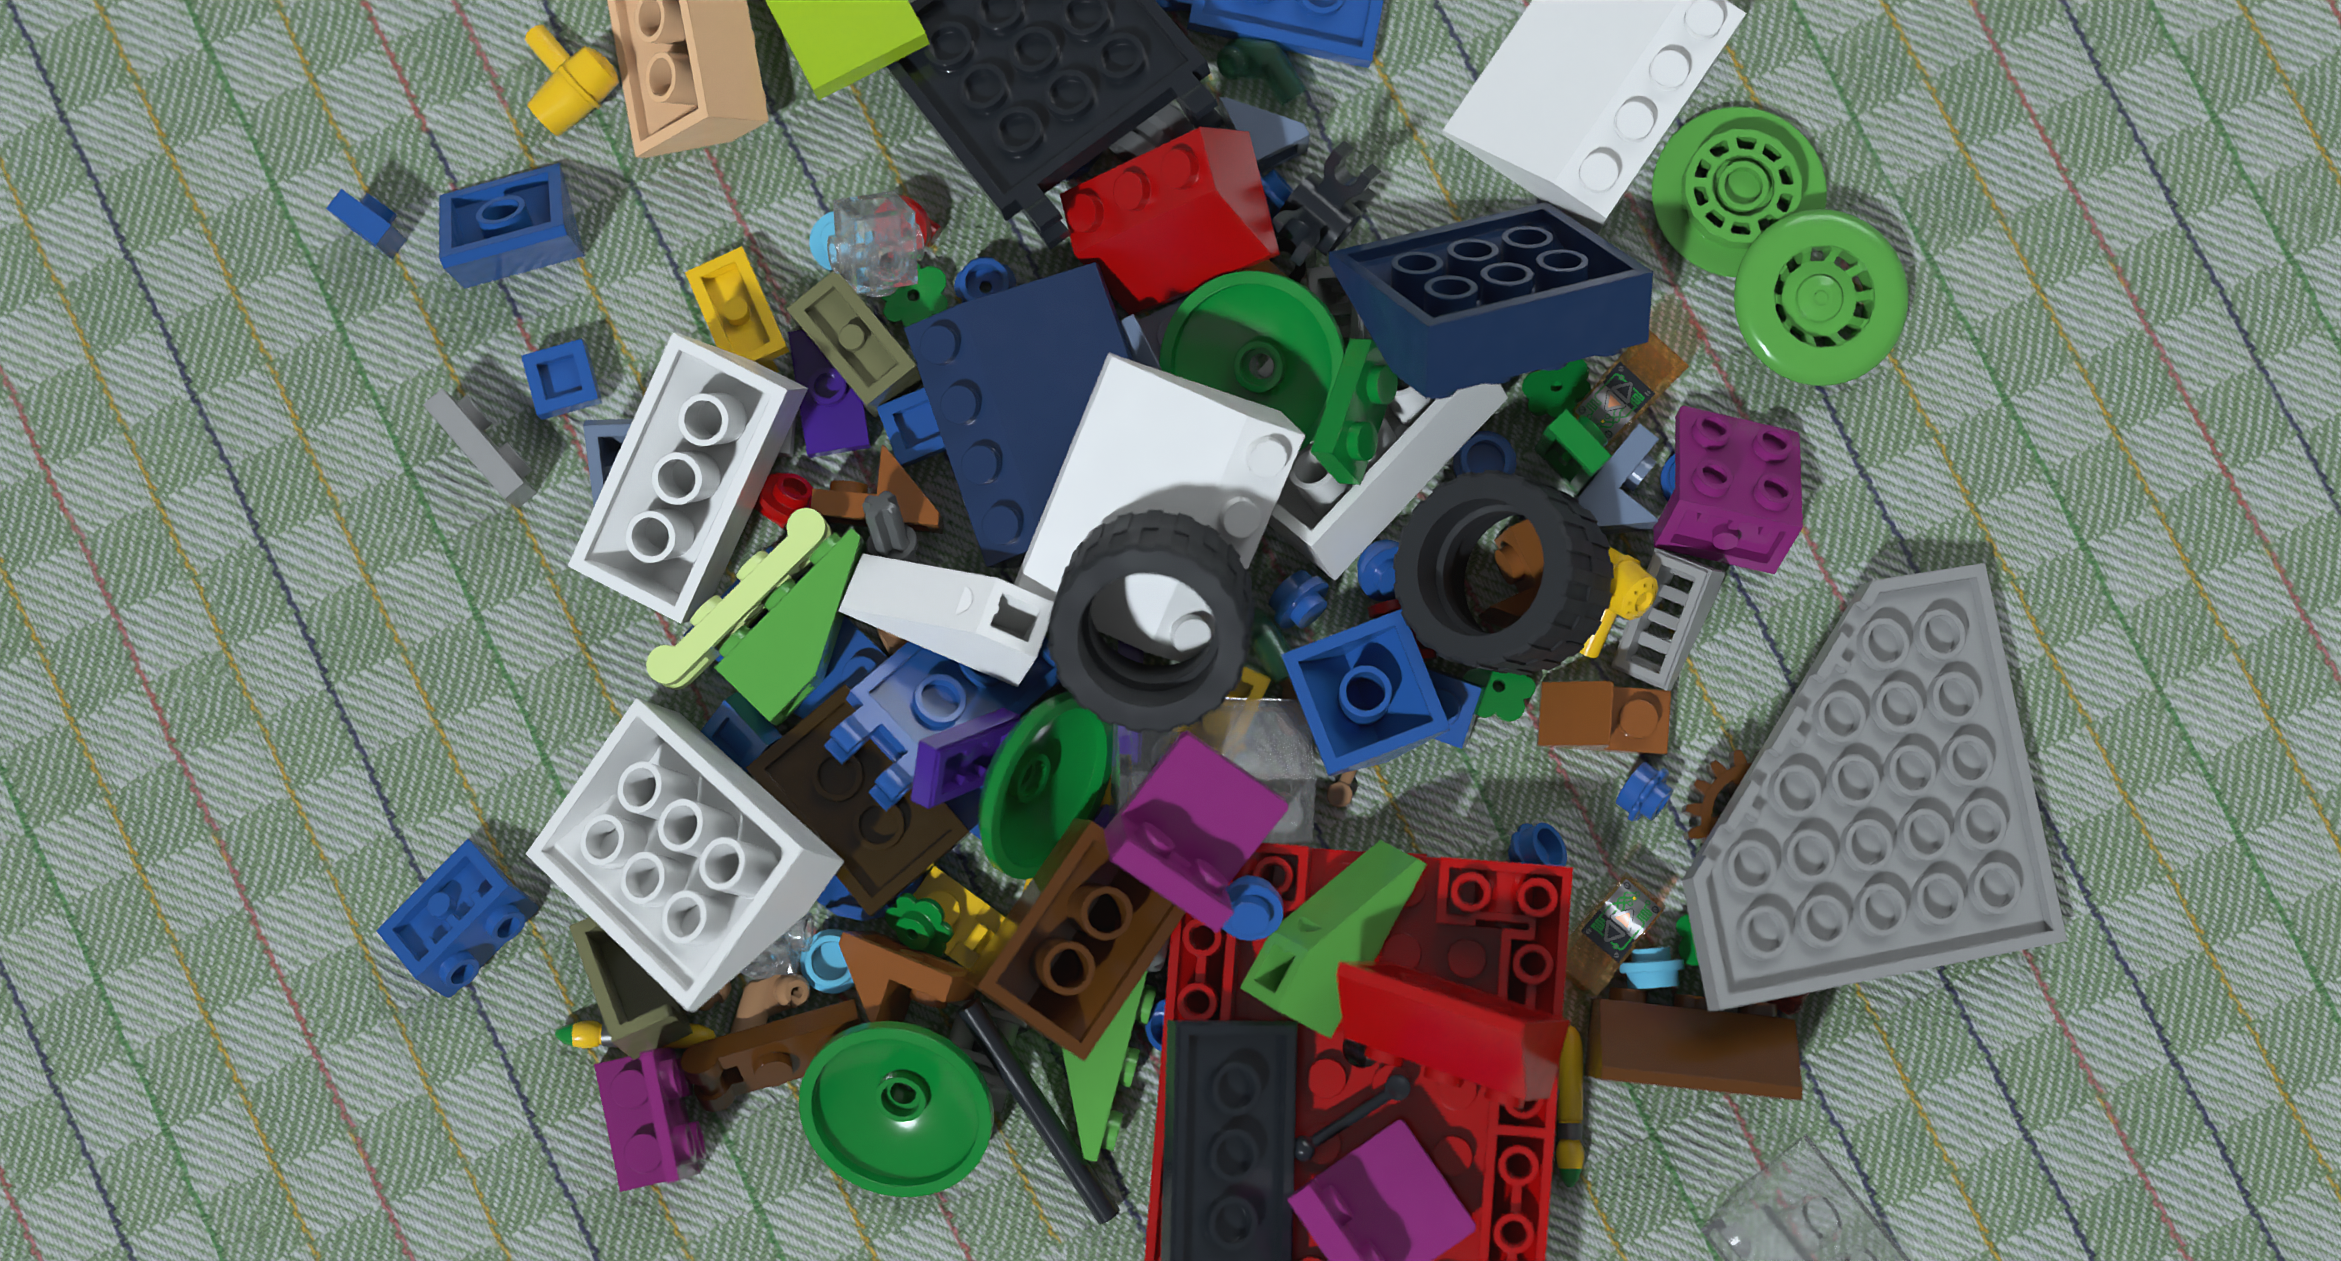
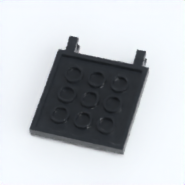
(1046, 88)

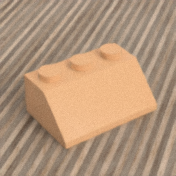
(687, 72)

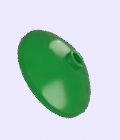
(1254, 313)
(1040, 780)
(893, 1136)

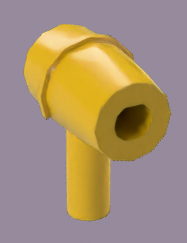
(575, 85)
(1631, 597)

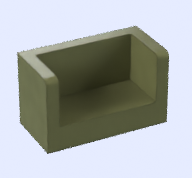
(855, 342)
(632, 1003)

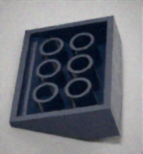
(1495, 298)
(1010, 393)

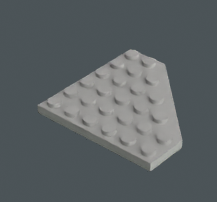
(1882, 811)

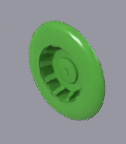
(1738, 187)
(1821, 297)

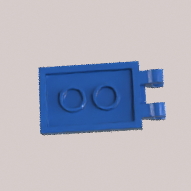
(1317, 28)
(923, 695)

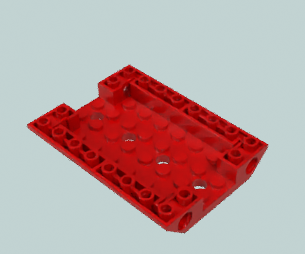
(1465, 922)

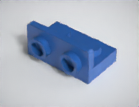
(457, 920)

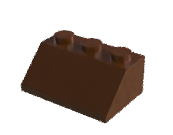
(1075, 942)
(1693, 1046)

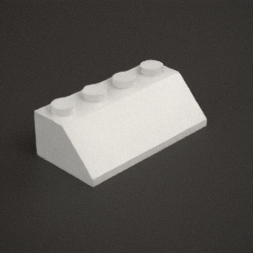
(687, 477)

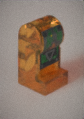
(1631, 387)
(1609, 933)

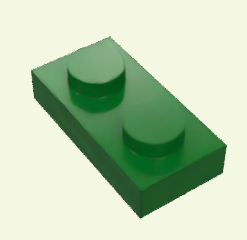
(1355, 412)
(1574, 449)

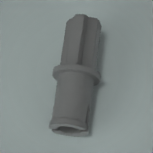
(888, 532)

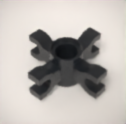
(1322, 211)

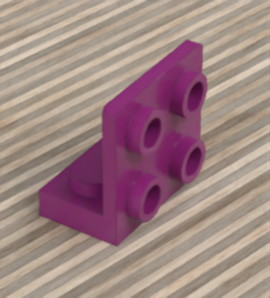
(1733, 491)
(1193, 827)
(649, 1119)
(1383, 1203)

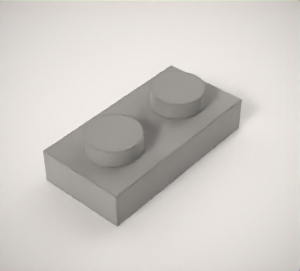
(466, 427)

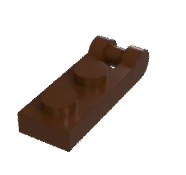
(762, 1054)

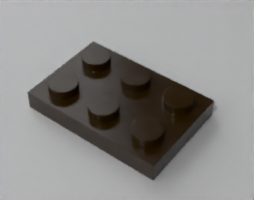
(878, 847)

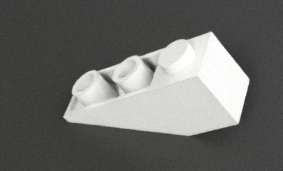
(951, 613)

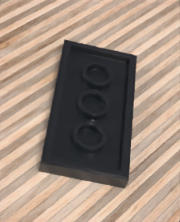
(1229, 1140)

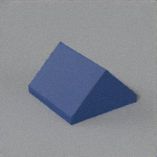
(507, 227)
(1366, 694)

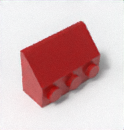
(1173, 218)
(1450, 1030)

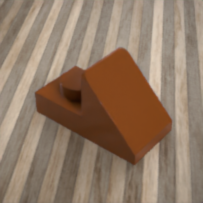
(845, 498)
(1522, 564)
(1603, 717)
(893, 974)

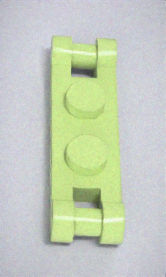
(720, 618)

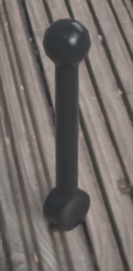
(1395, 1088)

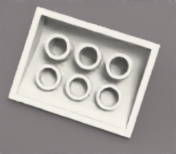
(1589, 95)
(1417, 437)
(1170, 449)
(681, 854)

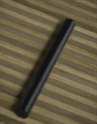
(1038, 1110)

